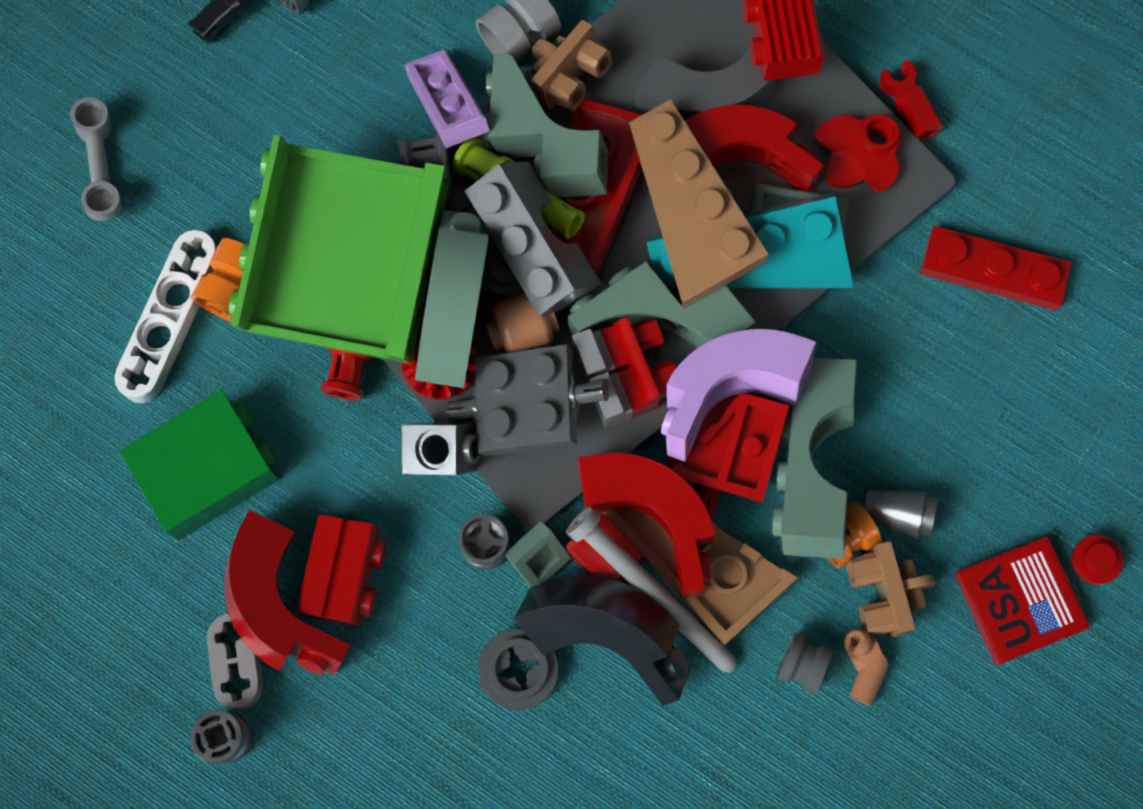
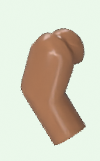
(869, 662)

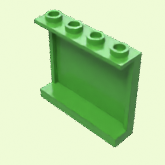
(340, 251)

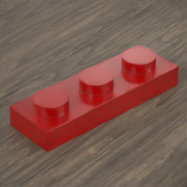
(995, 268)

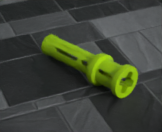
(476, 161)

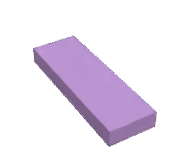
(446, 98)

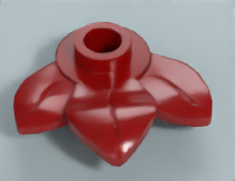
(856, 156)

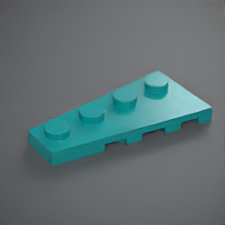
(802, 246)

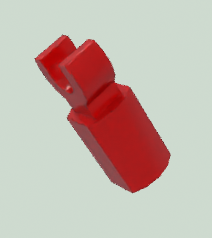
(912, 102)

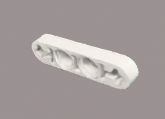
(160, 313)

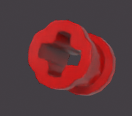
(345, 376)

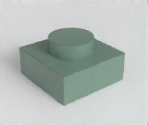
(537, 555)

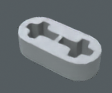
(222, 667)

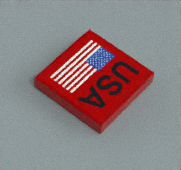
(1021, 601)

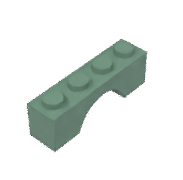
(813, 509)

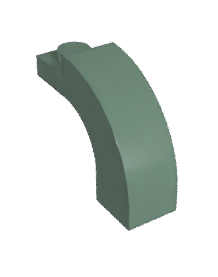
(452, 299)

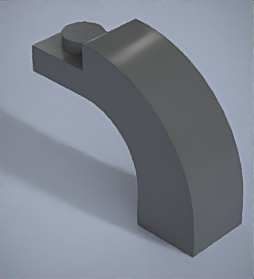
(699, 91)

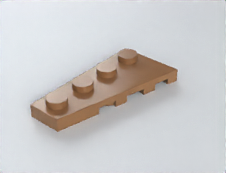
(697, 216)
(740, 582)

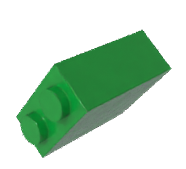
(200, 464)

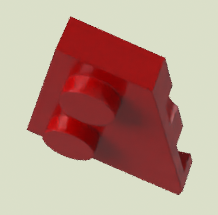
(738, 449)

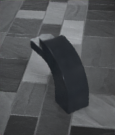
(611, 616)

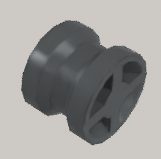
(804, 663)

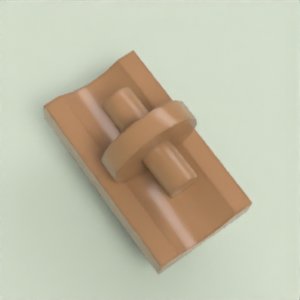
(564, 62)
(893, 611)

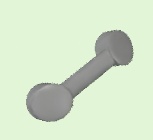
(93, 126)

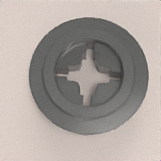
(508, 692)

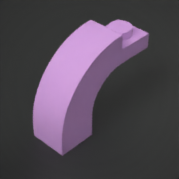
(733, 364)

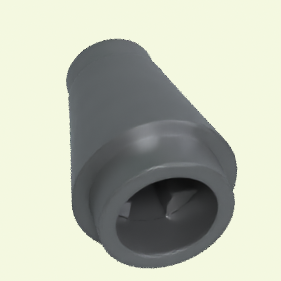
(902, 511)

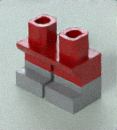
(619, 359)

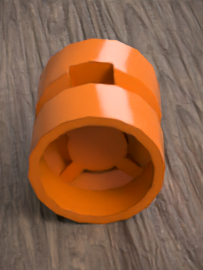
(216, 288)

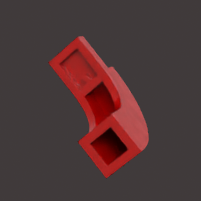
(757, 137)
(658, 492)
(258, 609)

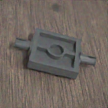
(526, 400)

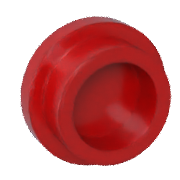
(1097, 559)

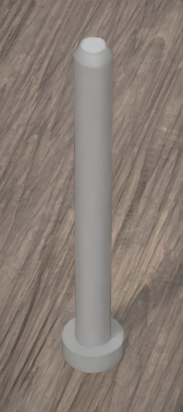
(586, 527)

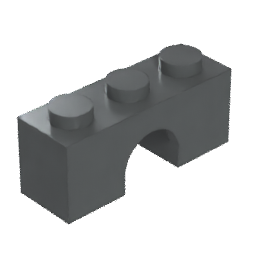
(547, 269)

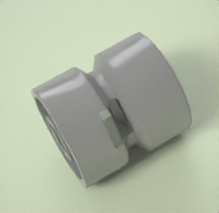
(518, 26)

